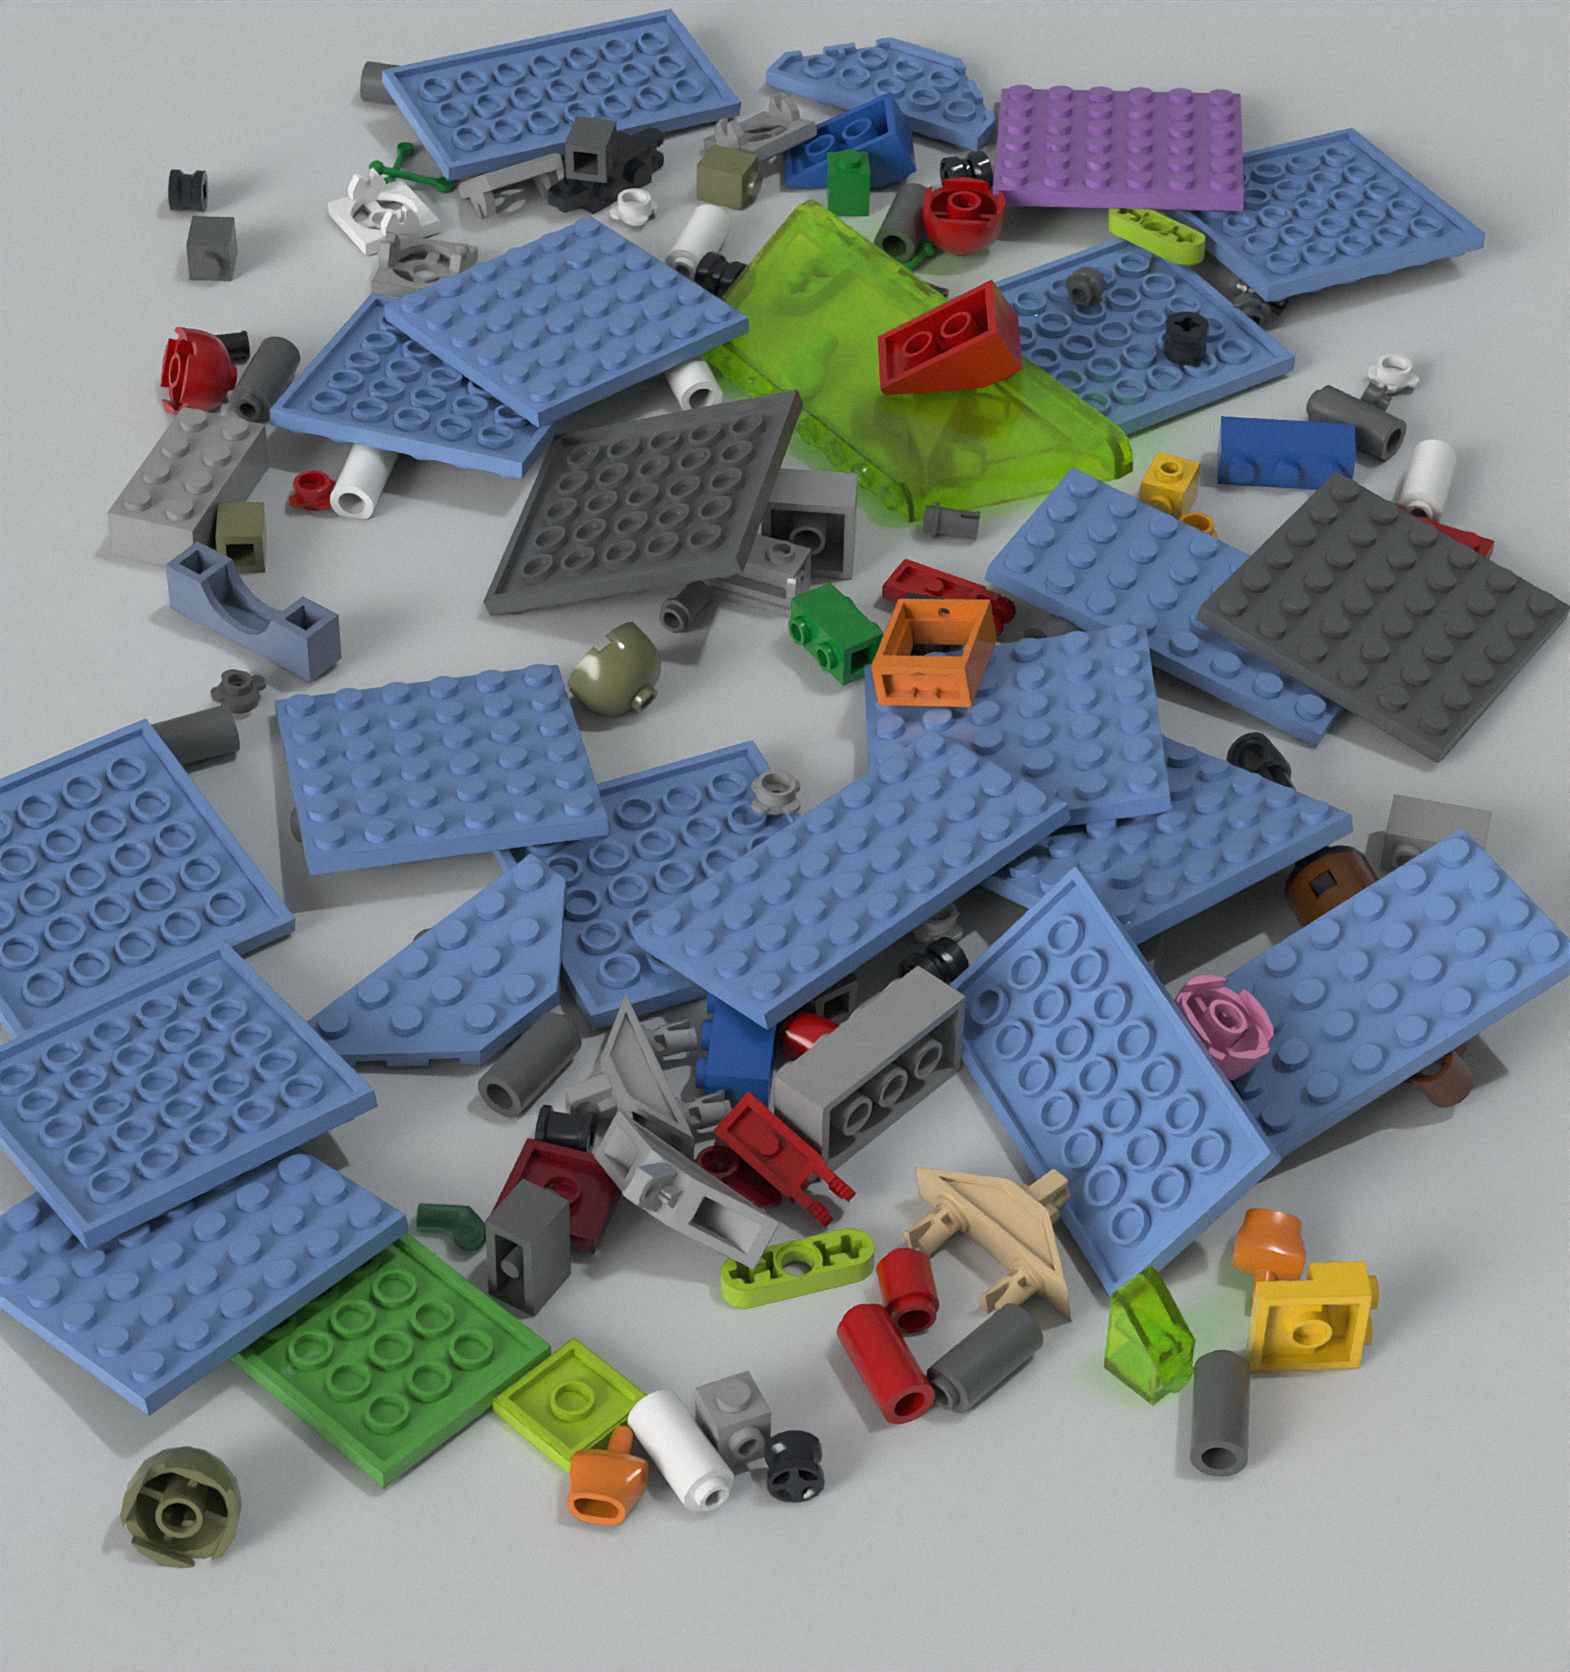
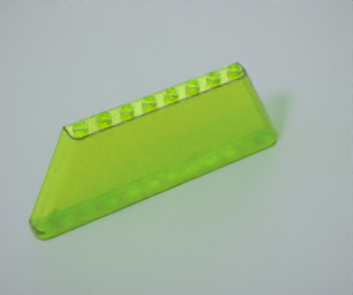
(814, 322)

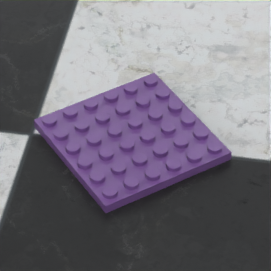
(1120, 148)

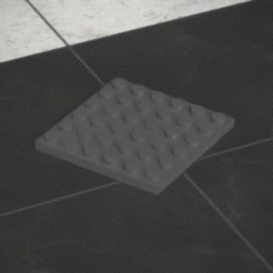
(645, 504)
(1384, 615)

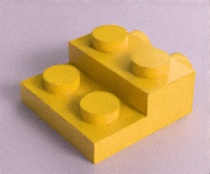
(1313, 1320)

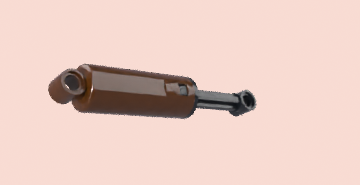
(1326, 881)

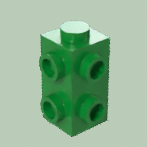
(834, 632)

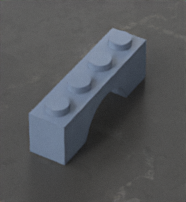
(212, 593)

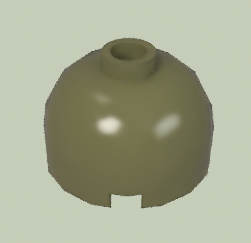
(619, 674)
(182, 1506)

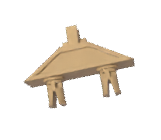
(1006, 1222)

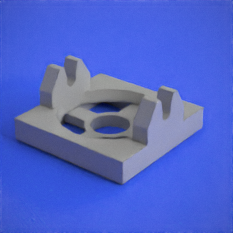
(781, 121)
(481, 187)
(399, 246)

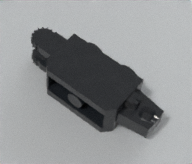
(632, 169)

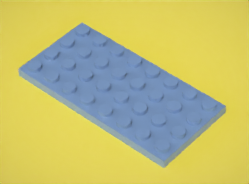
(522, 96)
(1123, 562)
(850, 877)
(1392, 986)
(1106, 1084)

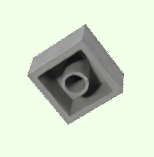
(816, 513)

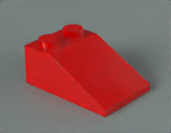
(953, 346)

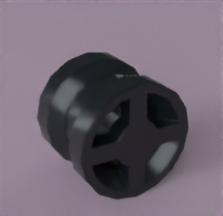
(188, 190)
(1185, 338)
(794, 1466)

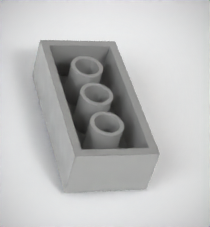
(180, 483)
(873, 1067)

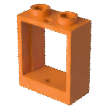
(934, 679)

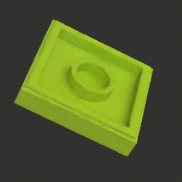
(568, 1403)

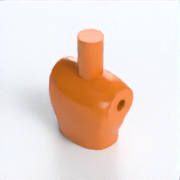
(1269, 1247)
(607, 1481)

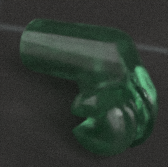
(457, 1221)

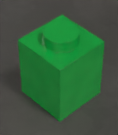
(848, 183)

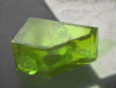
(1148, 1338)

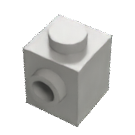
(734, 1418)

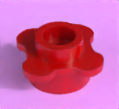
(312, 491)

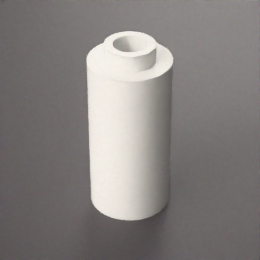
(702, 234)
(694, 384)
(1428, 479)
(362, 481)
(681, 1451)

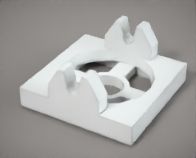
(411, 220)

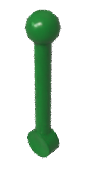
(403, 150)
(441, 183)
(927, 250)

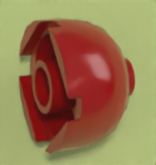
(963, 215)
(196, 371)

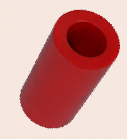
(885, 1363)

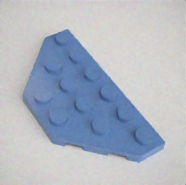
(924, 82)
(463, 982)

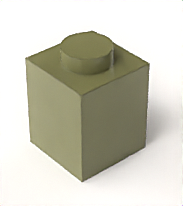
(728, 177)
(242, 535)

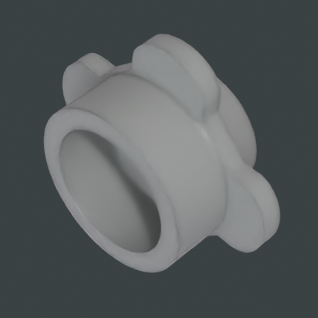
(776, 793)

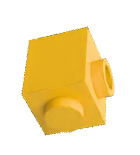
(1170, 484)

